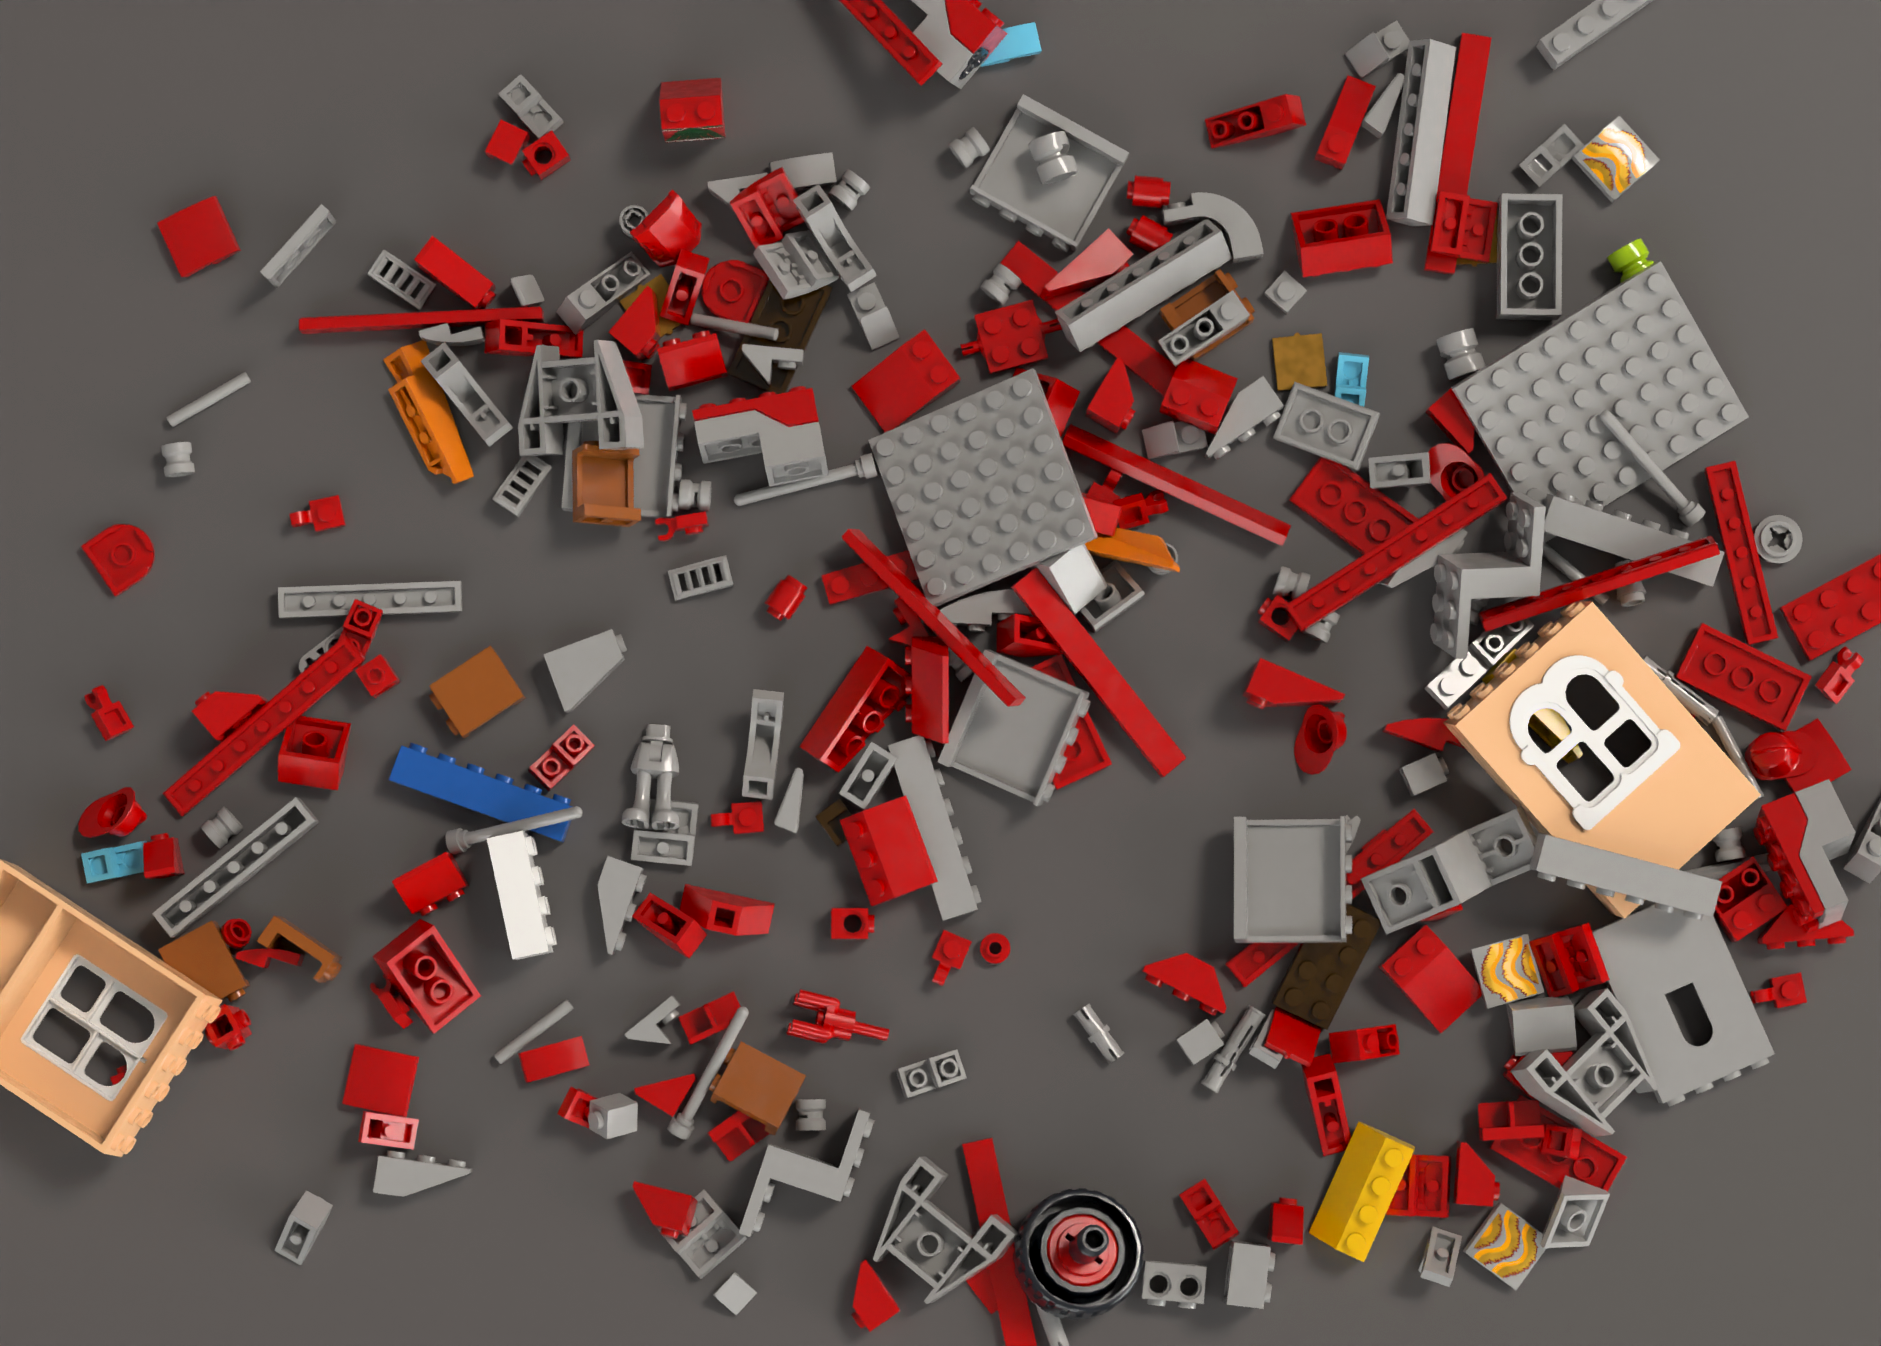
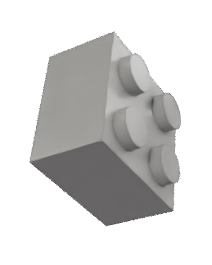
(1247, 1274)

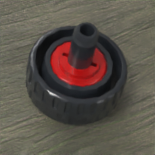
(1078, 1254)

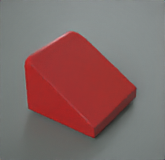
(1561, 1141)

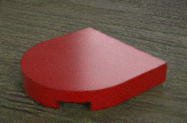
(734, 290)
(121, 556)

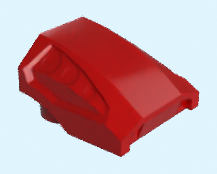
(668, 231)

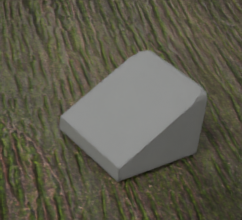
(527, 290)
(735, 1293)

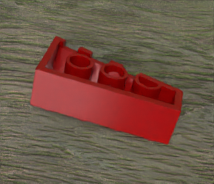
(857, 709)

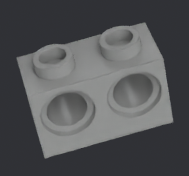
(1174, 1275)

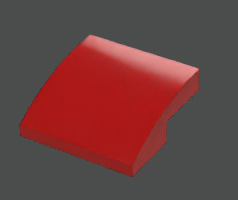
(767, 208)
(1464, 227)
(198, 236)
(1830, 760)
(1569, 960)
(380, 1080)
(1423, 1188)

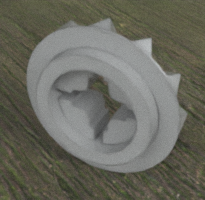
(1791, 542)

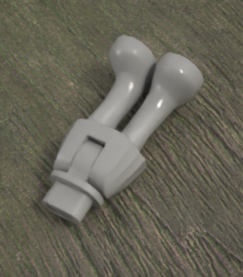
(654, 760)

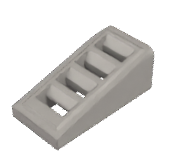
(1380, 113)
(378, 266)
(507, 504)
(727, 581)
(789, 811)

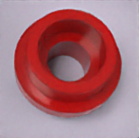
(236, 933)
(995, 958)

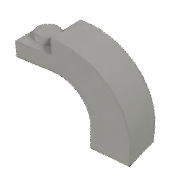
(1227, 215)
(834, 238)
(466, 394)
(763, 744)

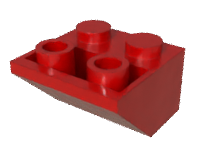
(692, 360)
(1746, 900)

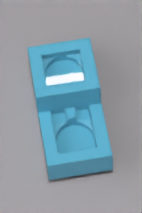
(1019, 42)
(1351, 377)
(113, 862)

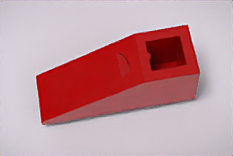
(1256, 121)

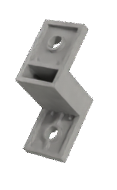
(1488, 574)
(1451, 870)
(806, 1173)

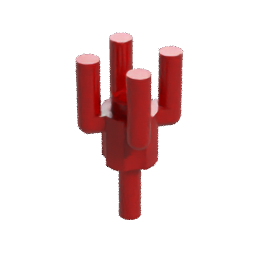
(830, 1020)

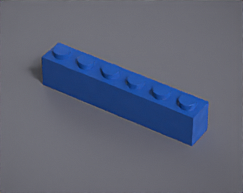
(476, 791)

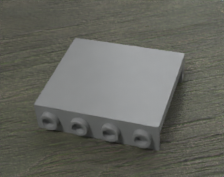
(1056, 209)
(656, 466)
(1019, 744)
(1291, 880)

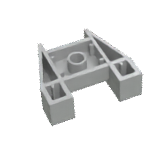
(579, 392)
(1597, 1074)
(932, 1240)

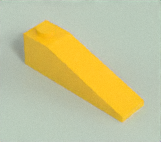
(1544, 722)

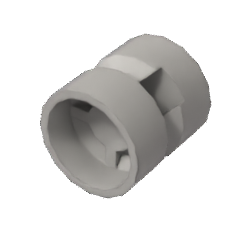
(1053, 158)
(1460, 354)

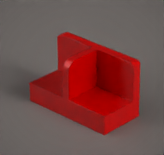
(709, 1018)
(1509, 1120)
(737, 1134)

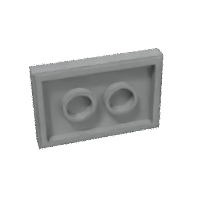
(298, 246)
(1326, 426)

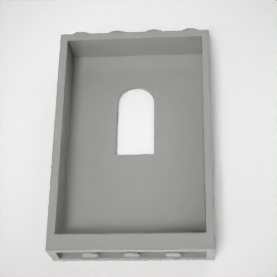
(1660, 953)

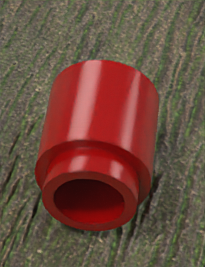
(1149, 191)
(1148, 234)
(785, 598)

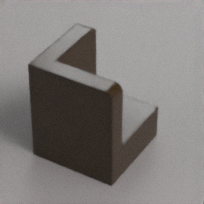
(830, 821)

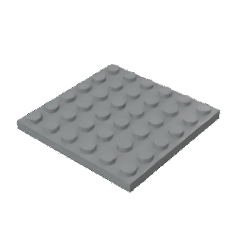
(982, 488)

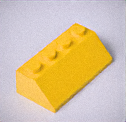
(1361, 1191)

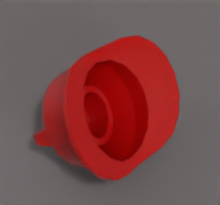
(1452, 469)
(1319, 738)
(1781, 755)
(112, 814)

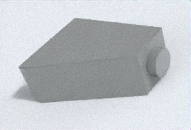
(584, 666)

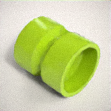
(1630, 259)

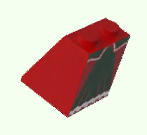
(692, 110)

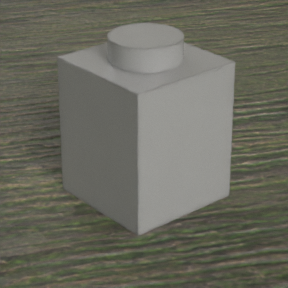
(1424, 774)
(1201, 1040)
(613, 1115)

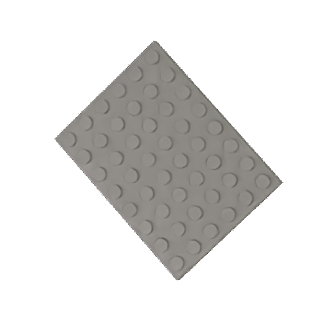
(1619, 354)

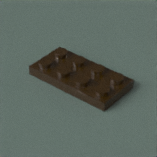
(795, 321)
(1325, 971)

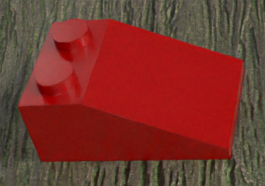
(906, 382)
(1280, 687)
(427, 975)
(1432, 978)

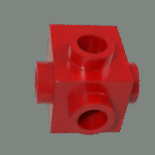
(218, 1030)

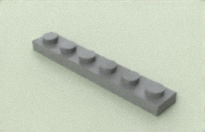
(389, 597)

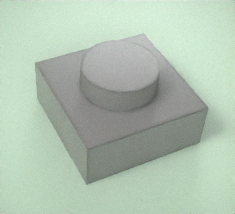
(1285, 292)

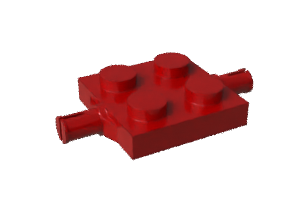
(1011, 337)

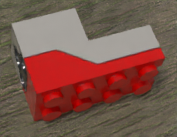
(959, 36)
(773, 424)
(1800, 840)

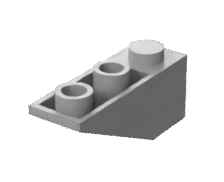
(602, 293)
(1204, 328)
(1249, 409)
(1865, 855)
(616, 893)
(406, 1176)

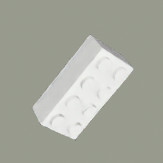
(520, 894)

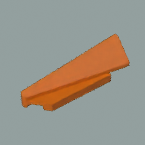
(427, 413)
(1133, 548)

